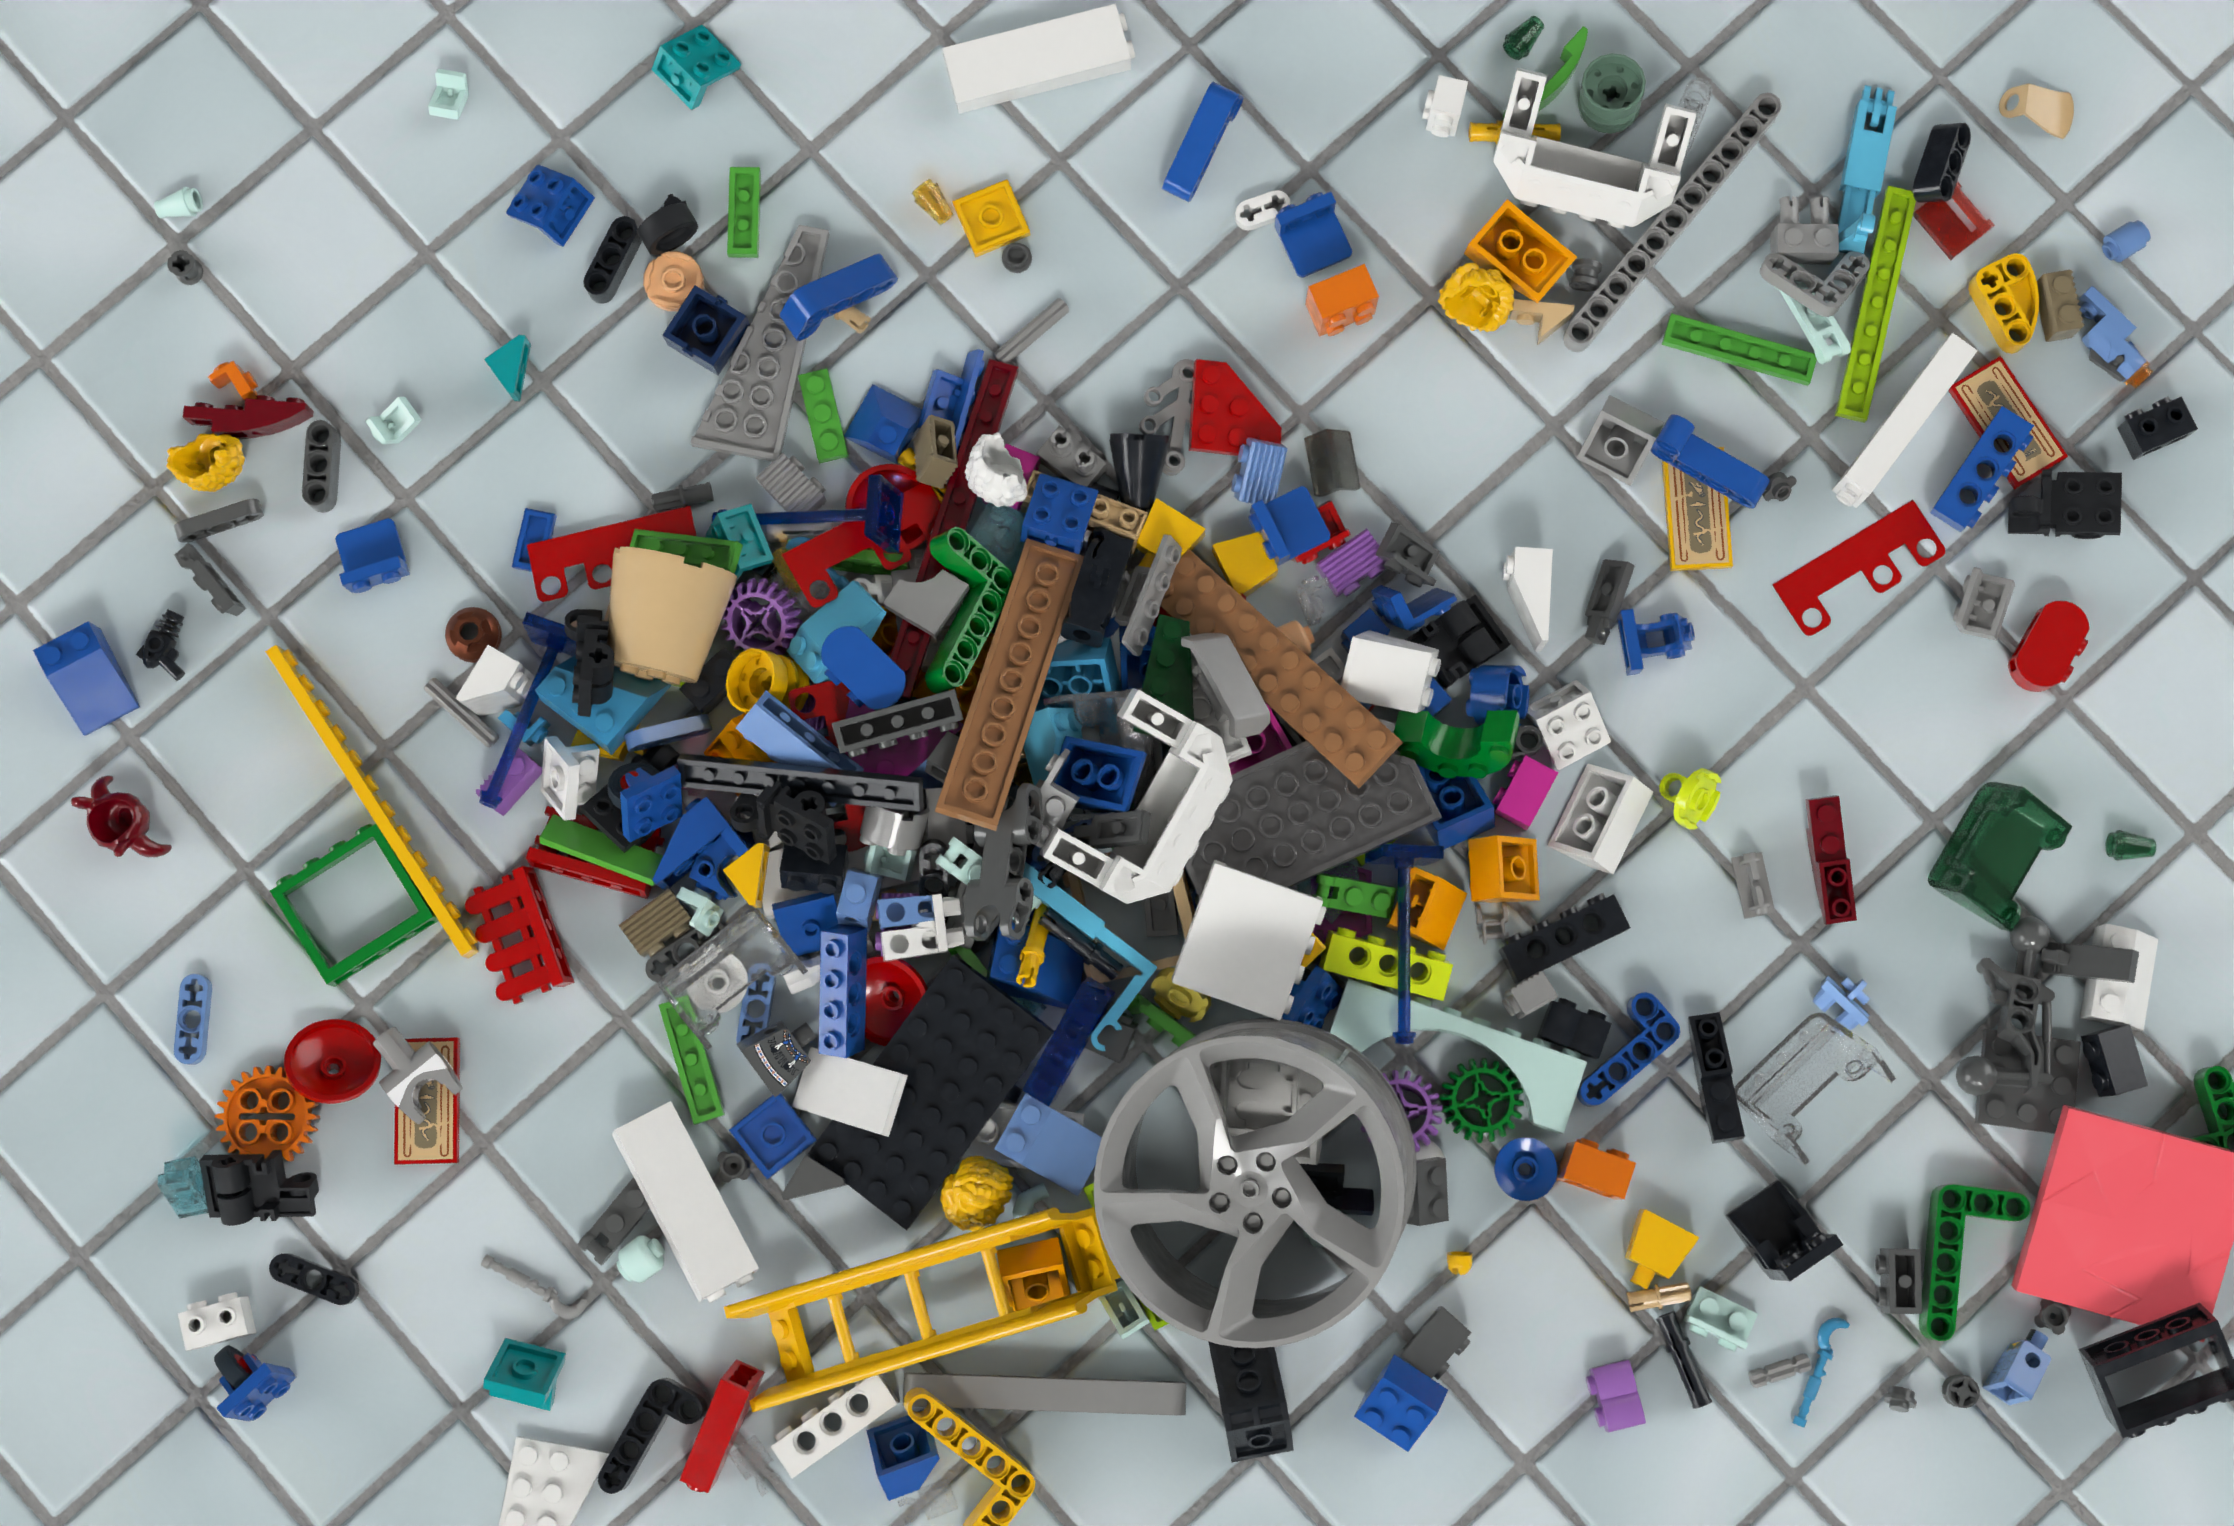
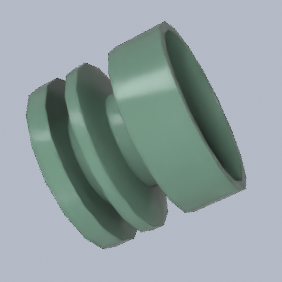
(1615, 78)

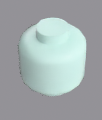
(640, 1259)

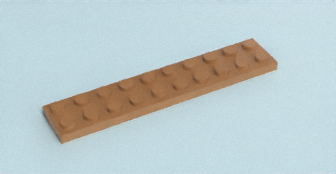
(1282, 672)
(1010, 685)

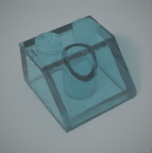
(1000, 534)

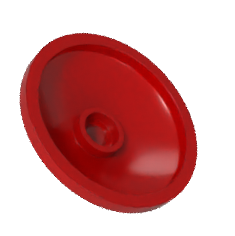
(901, 478)
(883, 1009)
(328, 1047)

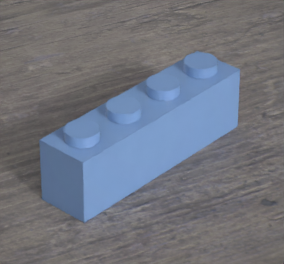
(789, 738)

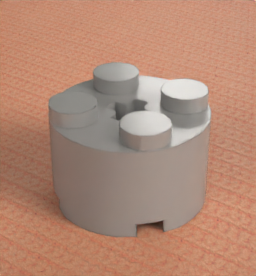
(893, 828)

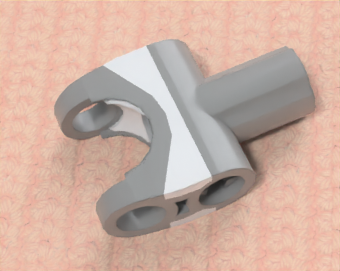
(412, 1072)

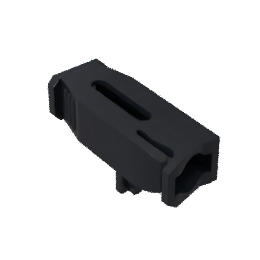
(1097, 588)

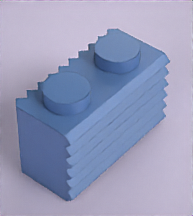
(1259, 471)

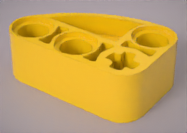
(2014, 293)

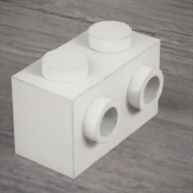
(1445, 106)
(216, 1323)

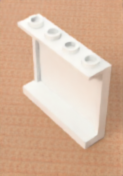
(1248, 941)

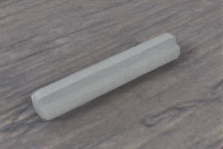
(1032, 331)
(461, 712)

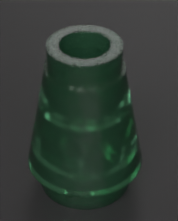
(1522, 39)
(2126, 845)

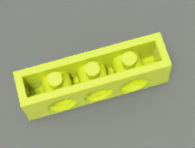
(1336, 959)

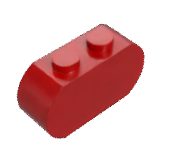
(2049, 646)

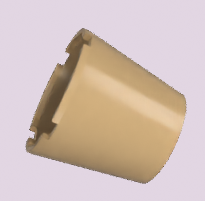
(664, 613)

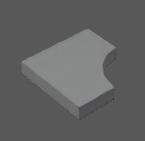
(927, 602)

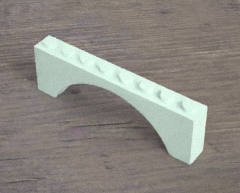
(1547, 1076)

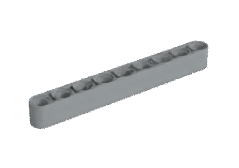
(1051, 1393)

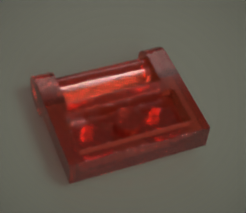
(1946, 226)

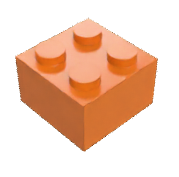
(1342, 301)
(1596, 1170)

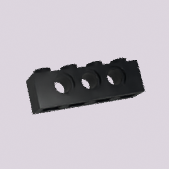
(1610, 923)

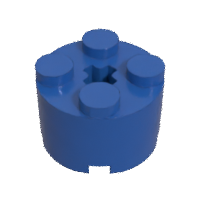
(1497, 689)

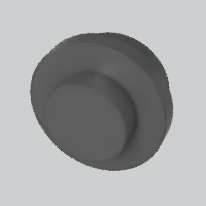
(1016, 258)
(1900, 1399)

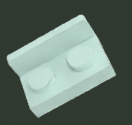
(1721, 1318)

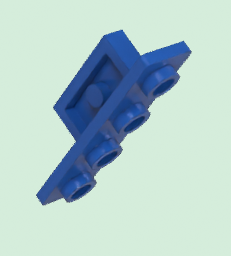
(951, 395)

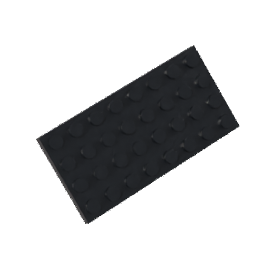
(961, 1059)

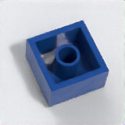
(1401, 1403)

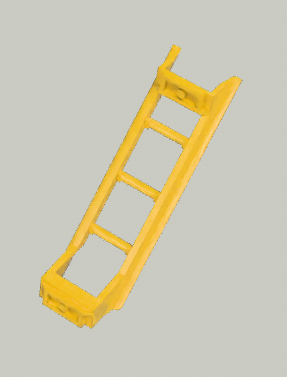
(1086, 1255)

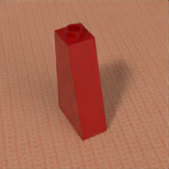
(721, 1426)

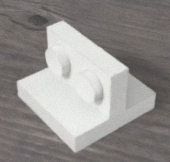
(568, 775)

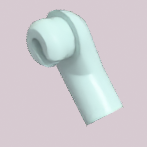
(1027, 1199)

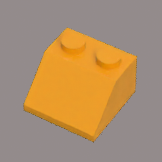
(1503, 869)
(1033, 1273)

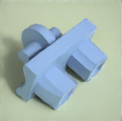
(1831, 992)

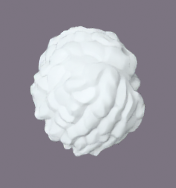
(995, 473)

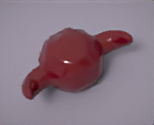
(118, 821)

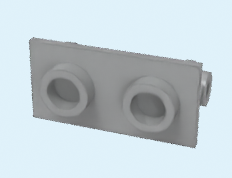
(1753, 885)

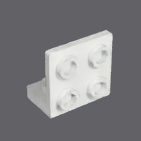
(1569, 724)

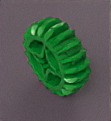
(1484, 1114)

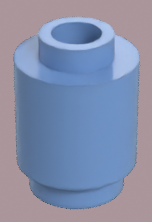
(2125, 241)

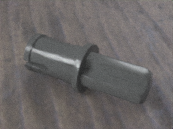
(682, 496)

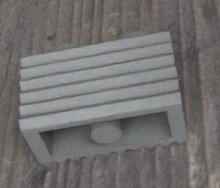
(790, 487)
(1528, 995)

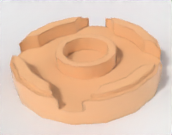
(671, 279)

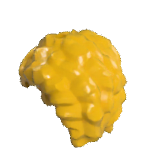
(1477, 298)
(207, 461)
(976, 1193)

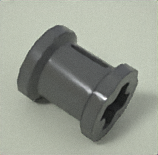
(177, 264)

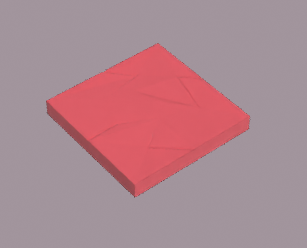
(2128, 1220)

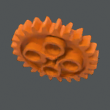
(268, 1089)

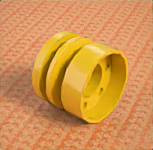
(760, 671)

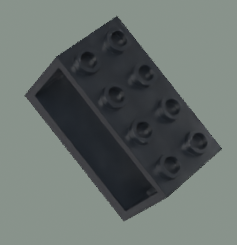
(2148, 1343)

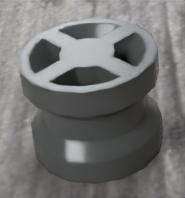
(1585, 275)
(1967, 1392)

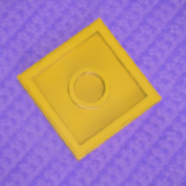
(991, 218)

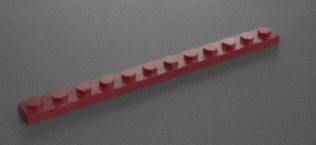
(956, 506)

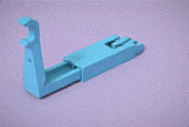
(1864, 168)
(1093, 927)

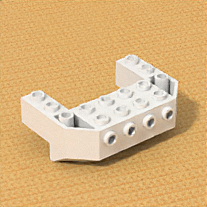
(1584, 178)
(1180, 801)

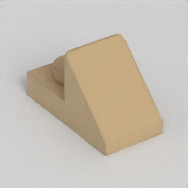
(1549, 315)

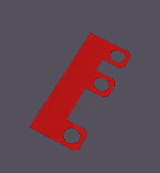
(597, 547)
(1858, 553)
(812, 558)
(833, 704)

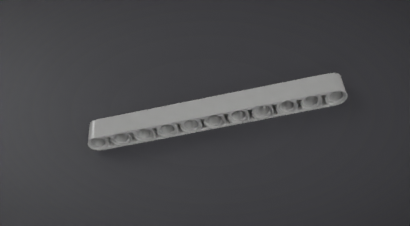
(1681, 211)

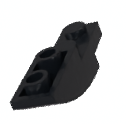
(1714, 1077)

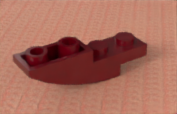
(258, 419)
(1829, 860)

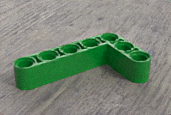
(989, 587)
(2209, 1102)
(1953, 1246)

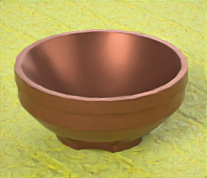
(488, 633)

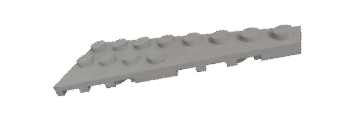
(759, 387)

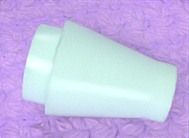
(179, 204)

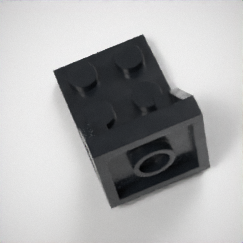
(1780, 1233)
(1251, 1401)

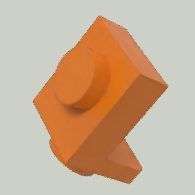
(231, 372)

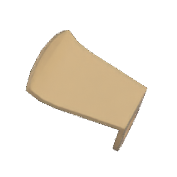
(2045, 107)

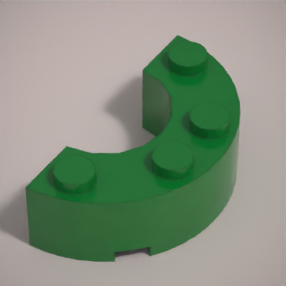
(1458, 750)

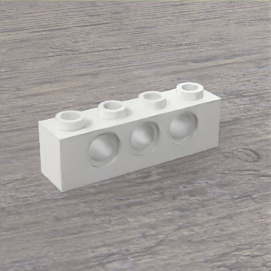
(797, 1458)

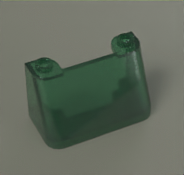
(1995, 851)

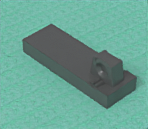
(2090, 962)

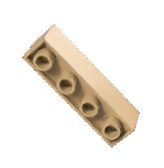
(1107, 513)

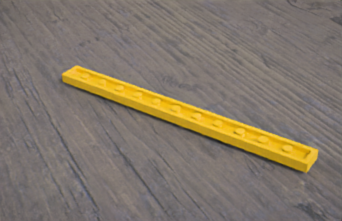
(379, 810)

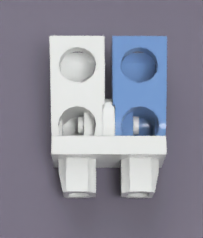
(927, 923)

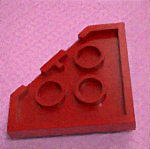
(1226, 411)

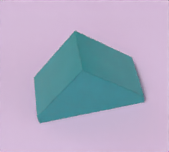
(510, 365)

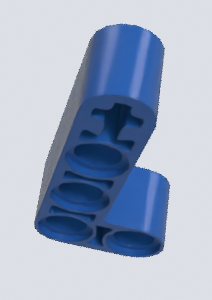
(1201, 141)
(835, 293)
(1708, 463)
(1625, 1057)

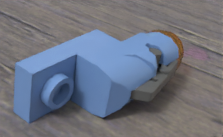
(2108, 342)

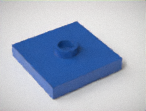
(803, 919)
(773, 1135)

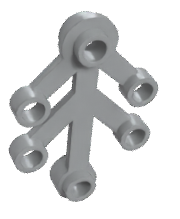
(1178, 409)

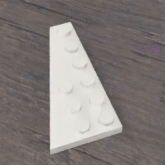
(548, 1482)

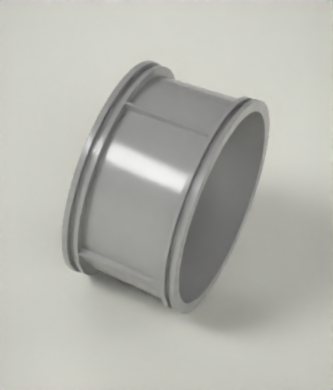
(1254, 1186)

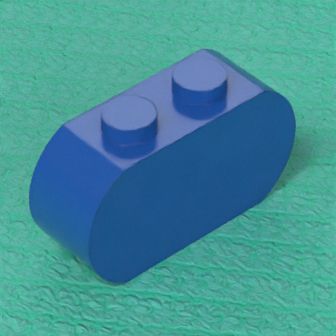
(862, 668)

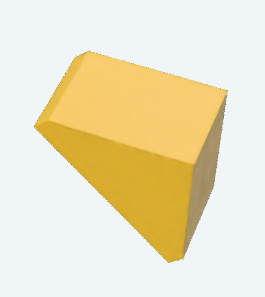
(749, 873)

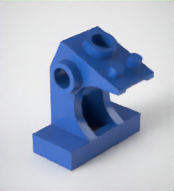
(1676, 635)
(717, 856)

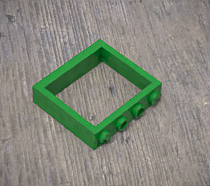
(380, 946)

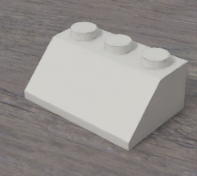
(495, 684)
(1601, 818)
(2121, 1001)

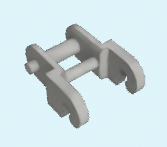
(1496, 935)

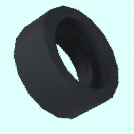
(667, 228)

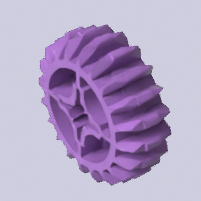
(740, 604)
(1414, 1109)

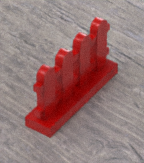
(576, 868)
(544, 943)

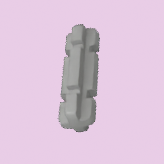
(1779, 1370)

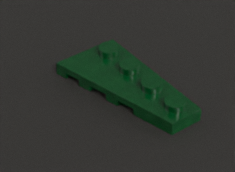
(1170, 668)

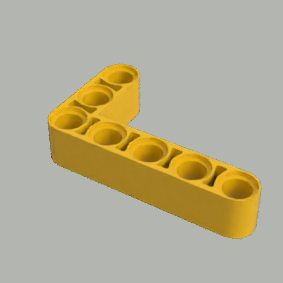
(977, 1457)

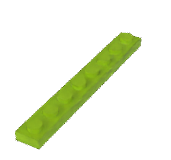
(1876, 304)

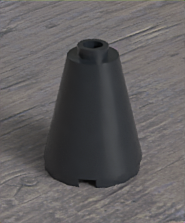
(1138, 466)

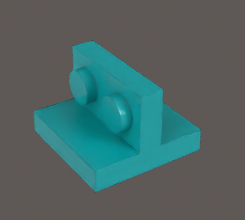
(525, 1374)

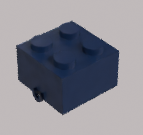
(706, 330)

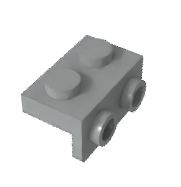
(1983, 604)

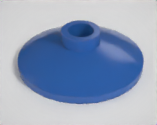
(1541, 1163)

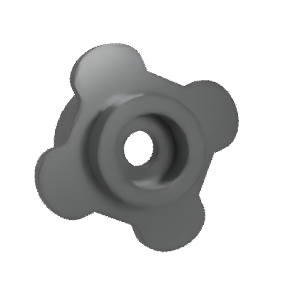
(1779, 487)
(728, 1173)
(2061, 1318)

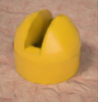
(1459, 1262)

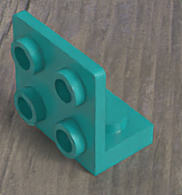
(693, 63)
(742, 526)

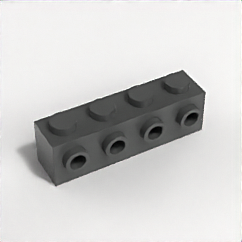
(898, 721)

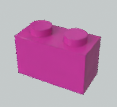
(1525, 792)

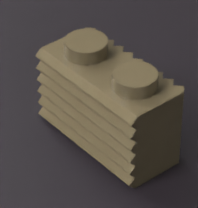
(2059, 306)
(935, 451)
(657, 924)

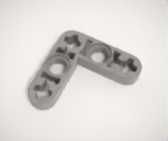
(1824, 290)

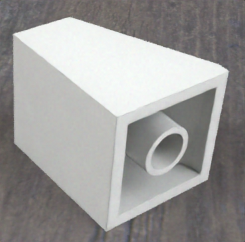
(1390, 672)

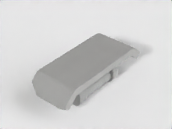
(1227, 684)

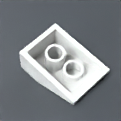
(1529, 586)

